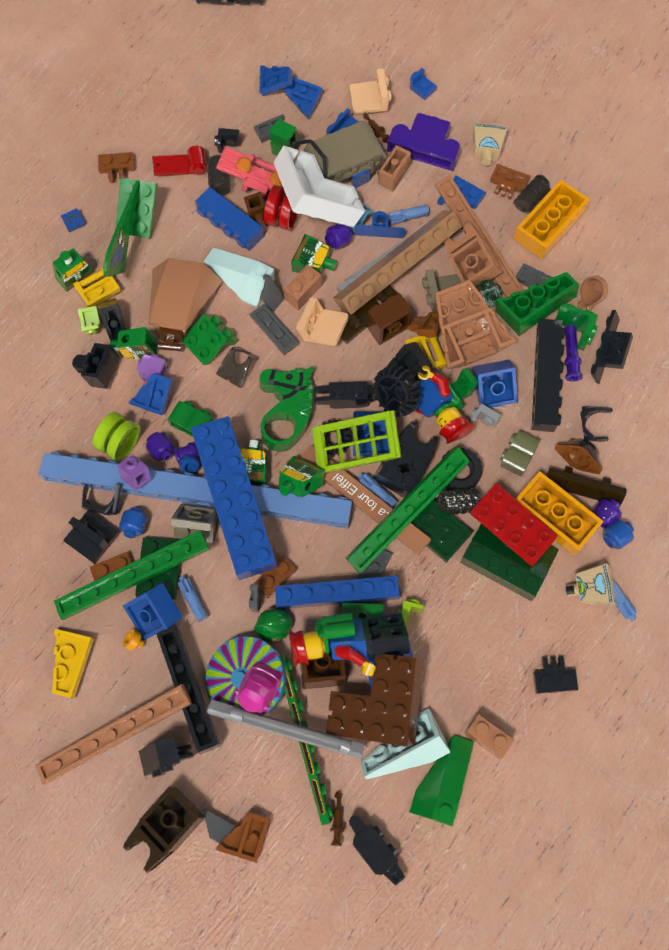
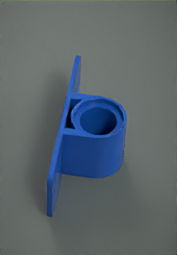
(379, 230)

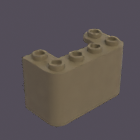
(349, 151)

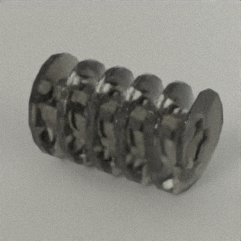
(217, 179)
(532, 194)
(458, 500)

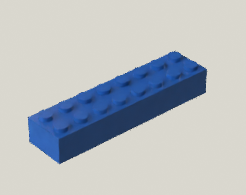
(233, 498)

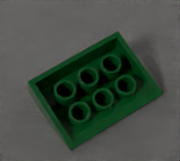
(502, 565)

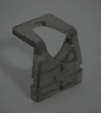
(236, 372)

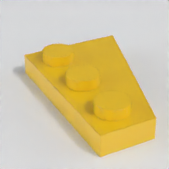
(70, 660)

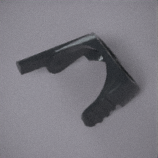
(588, 411)
(111, 508)

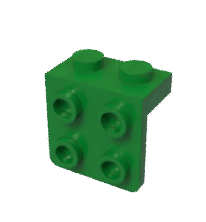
(582, 319)
(209, 337)

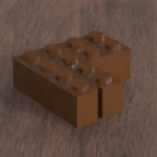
(389, 711)

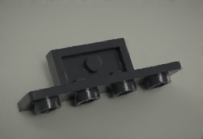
(613, 348)

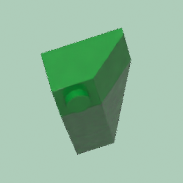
(442, 787)

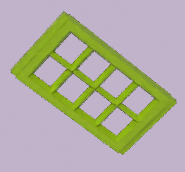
(391, 435)

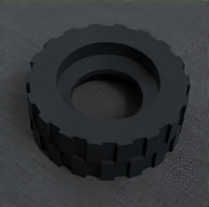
(474, 475)

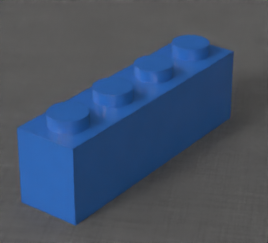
(229, 219)

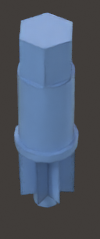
(408, 214)
(372, 485)
(192, 598)
(623, 603)

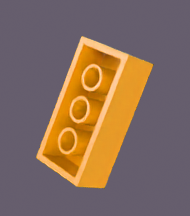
(551, 219)
(559, 512)

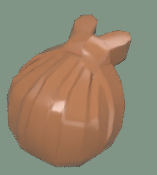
(593, 291)

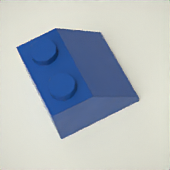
(496, 383)
(363, 432)
(153, 611)

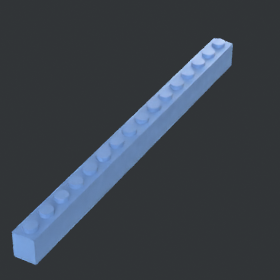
(193, 490)

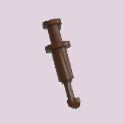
(379, 130)
(337, 822)

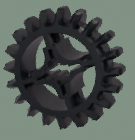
(392, 392)

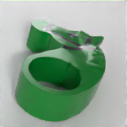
(295, 395)

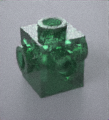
(490, 292)

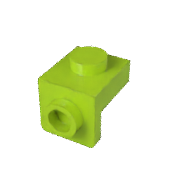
(89, 319)
(412, 605)

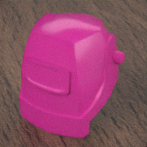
(258, 688)

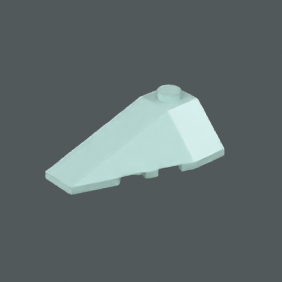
(240, 274)
(390, 758)

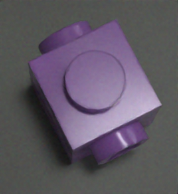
(151, 364)
(134, 472)

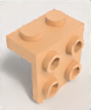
(372, 95)
(320, 324)

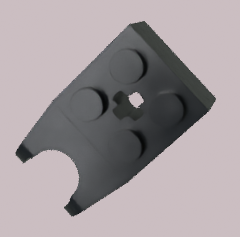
(413, 462)

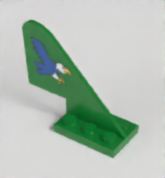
(133, 218)

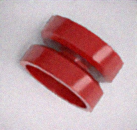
(279, 210)

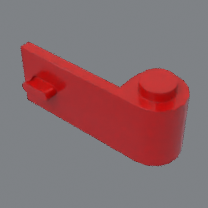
(191, 163)

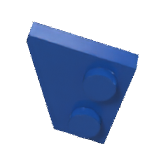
(274, 79)
(304, 95)
(471, 193)
(154, 394)

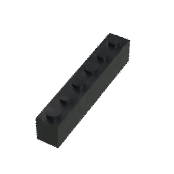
(547, 375)
(183, 673)

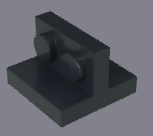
(90, 536)

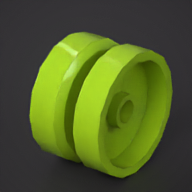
(116, 436)

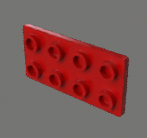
(513, 524)

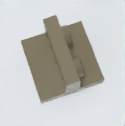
(191, 519)

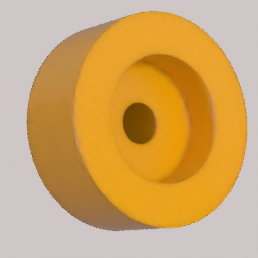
(132, 640)

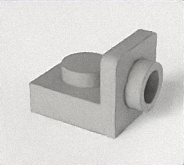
(487, 416)

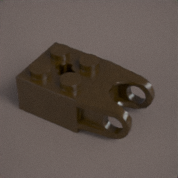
(159, 832)

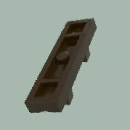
(359, 319)
(585, 486)

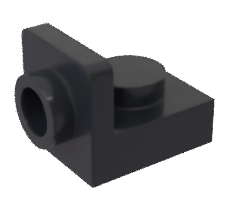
(227, 137)

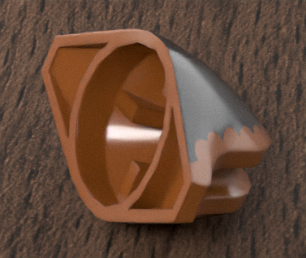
(580, 455)

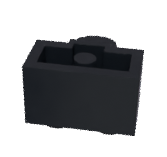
(97, 365)
(162, 757)

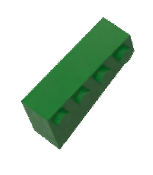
(539, 301)

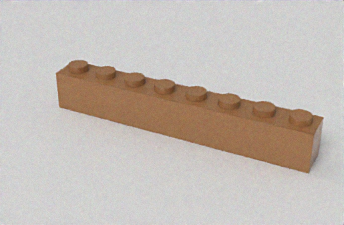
(397, 262)

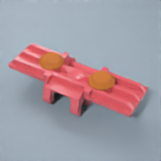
(242, 168)

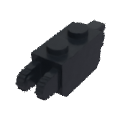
(345, 394)
(374, 850)

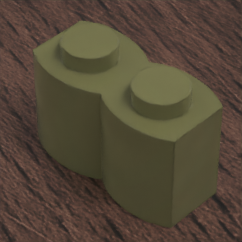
(520, 452)

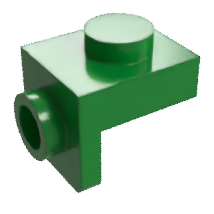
(465, 383)

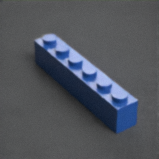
(337, 592)

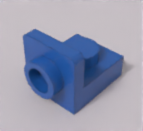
(421, 85)

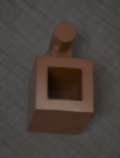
(256, 207)
(171, 337)

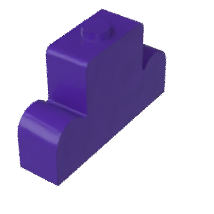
(426, 141)

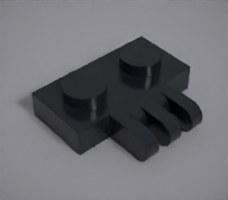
(555, 677)

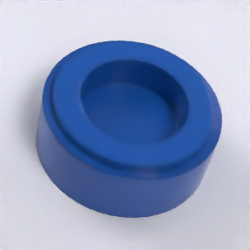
(189, 464)

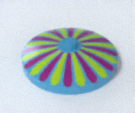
(231, 664)

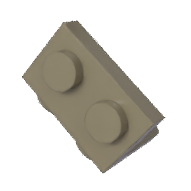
(437, 284)

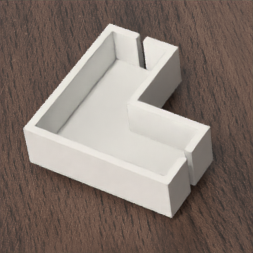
(312, 193)

